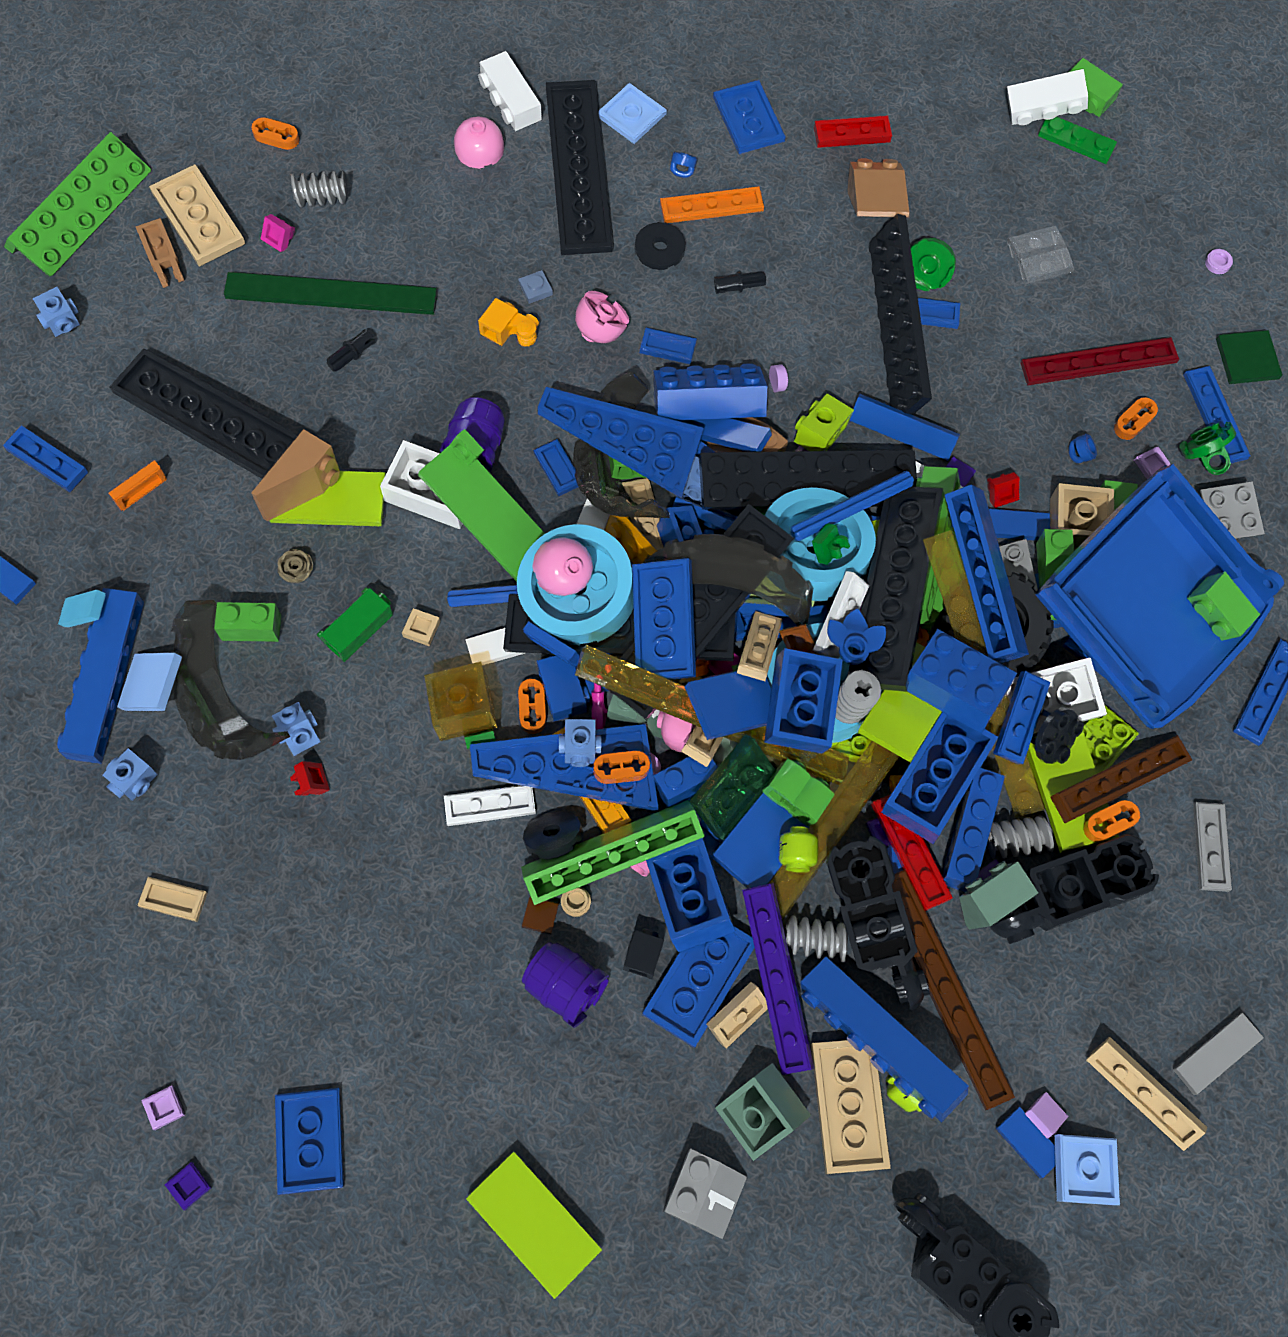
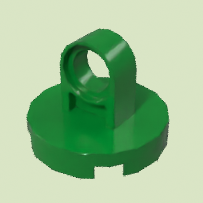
(932, 263)
(1208, 443)

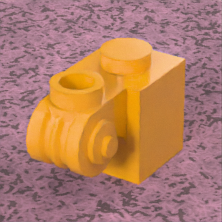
(503, 319)

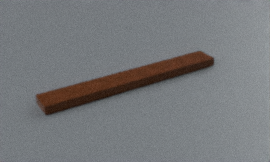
(952, 1003)

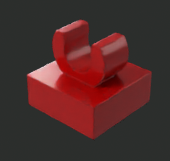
(1003, 489)
(310, 778)

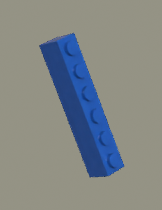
(986, 574)
(100, 677)
(884, 1039)

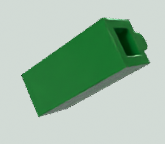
(357, 624)

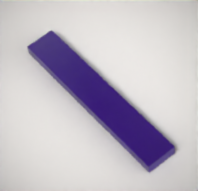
(778, 979)

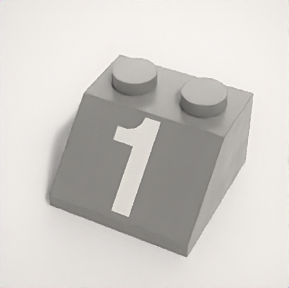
(705, 1193)

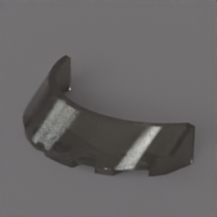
(593, 466)
(746, 567)
(201, 694)

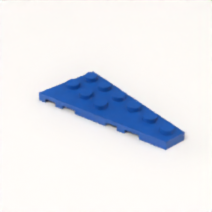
(642, 441)
(539, 765)

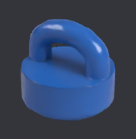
(685, 160)
(1085, 447)

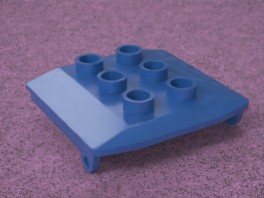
(1130, 589)

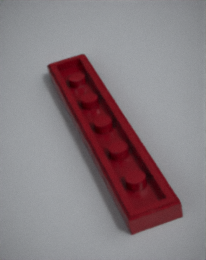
(1099, 361)

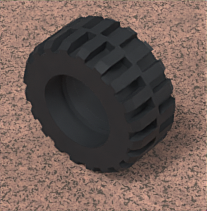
(1035, 621)

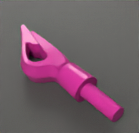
(599, 712)

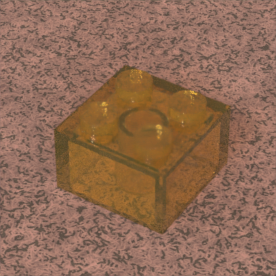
(460, 701)

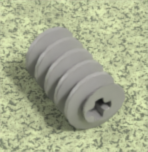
(319, 189)
(857, 696)
(1020, 835)
(816, 937)

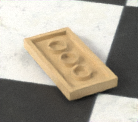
(197, 215)
(849, 1109)

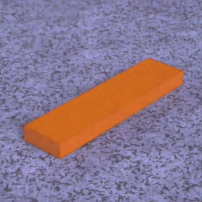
(711, 204)

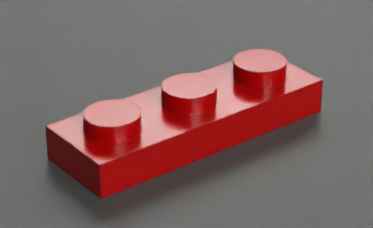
(852, 131)

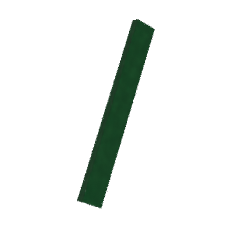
(330, 293)

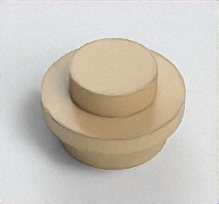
(576, 902)

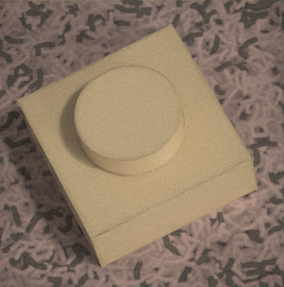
(421, 627)

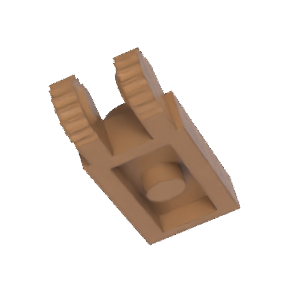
(159, 249)

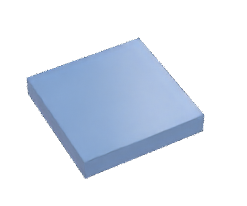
(631, 113)
(149, 682)
(1086, 1170)

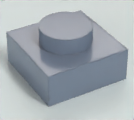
(535, 287)

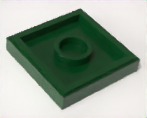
(1249, 357)

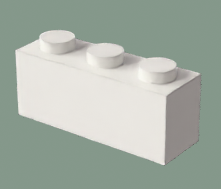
(509, 91)
(1048, 97)

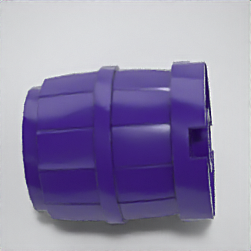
(483, 422)
(564, 982)

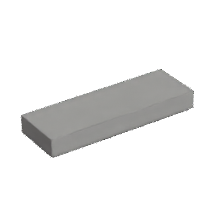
(1212, 847)
(1218, 1053)

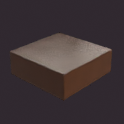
(540, 916)

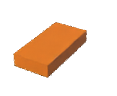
(138, 485)

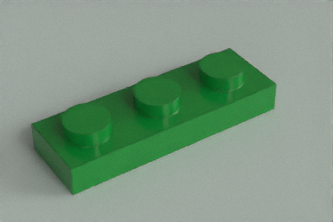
(1078, 139)

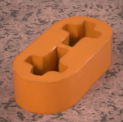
(276, 132)
(1131, 414)
(525, 706)
(620, 760)
(1109, 814)

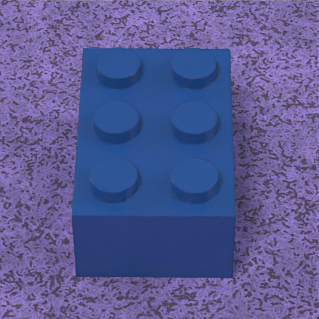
(959, 681)
(803, 701)
(690, 895)

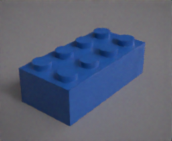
(710, 392)
(938, 777)

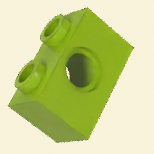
(823, 424)

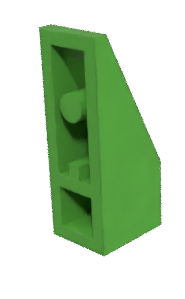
(1052, 550)

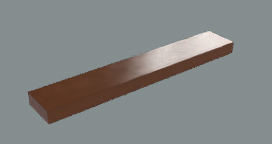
(1120, 779)

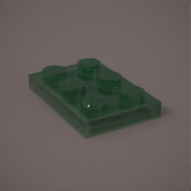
(733, 787)

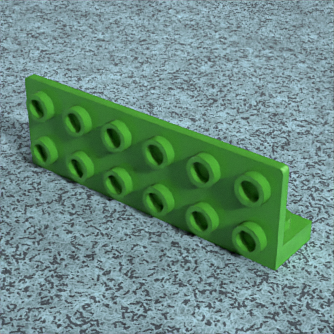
(78, 205)
(481, 502)

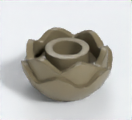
(291, 559)

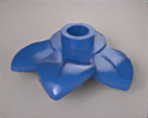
(855, 634)

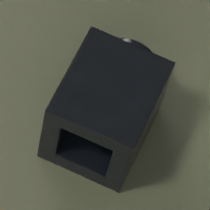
(643, 953)

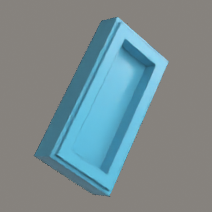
(82, 608)

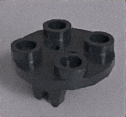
(1057, 735)

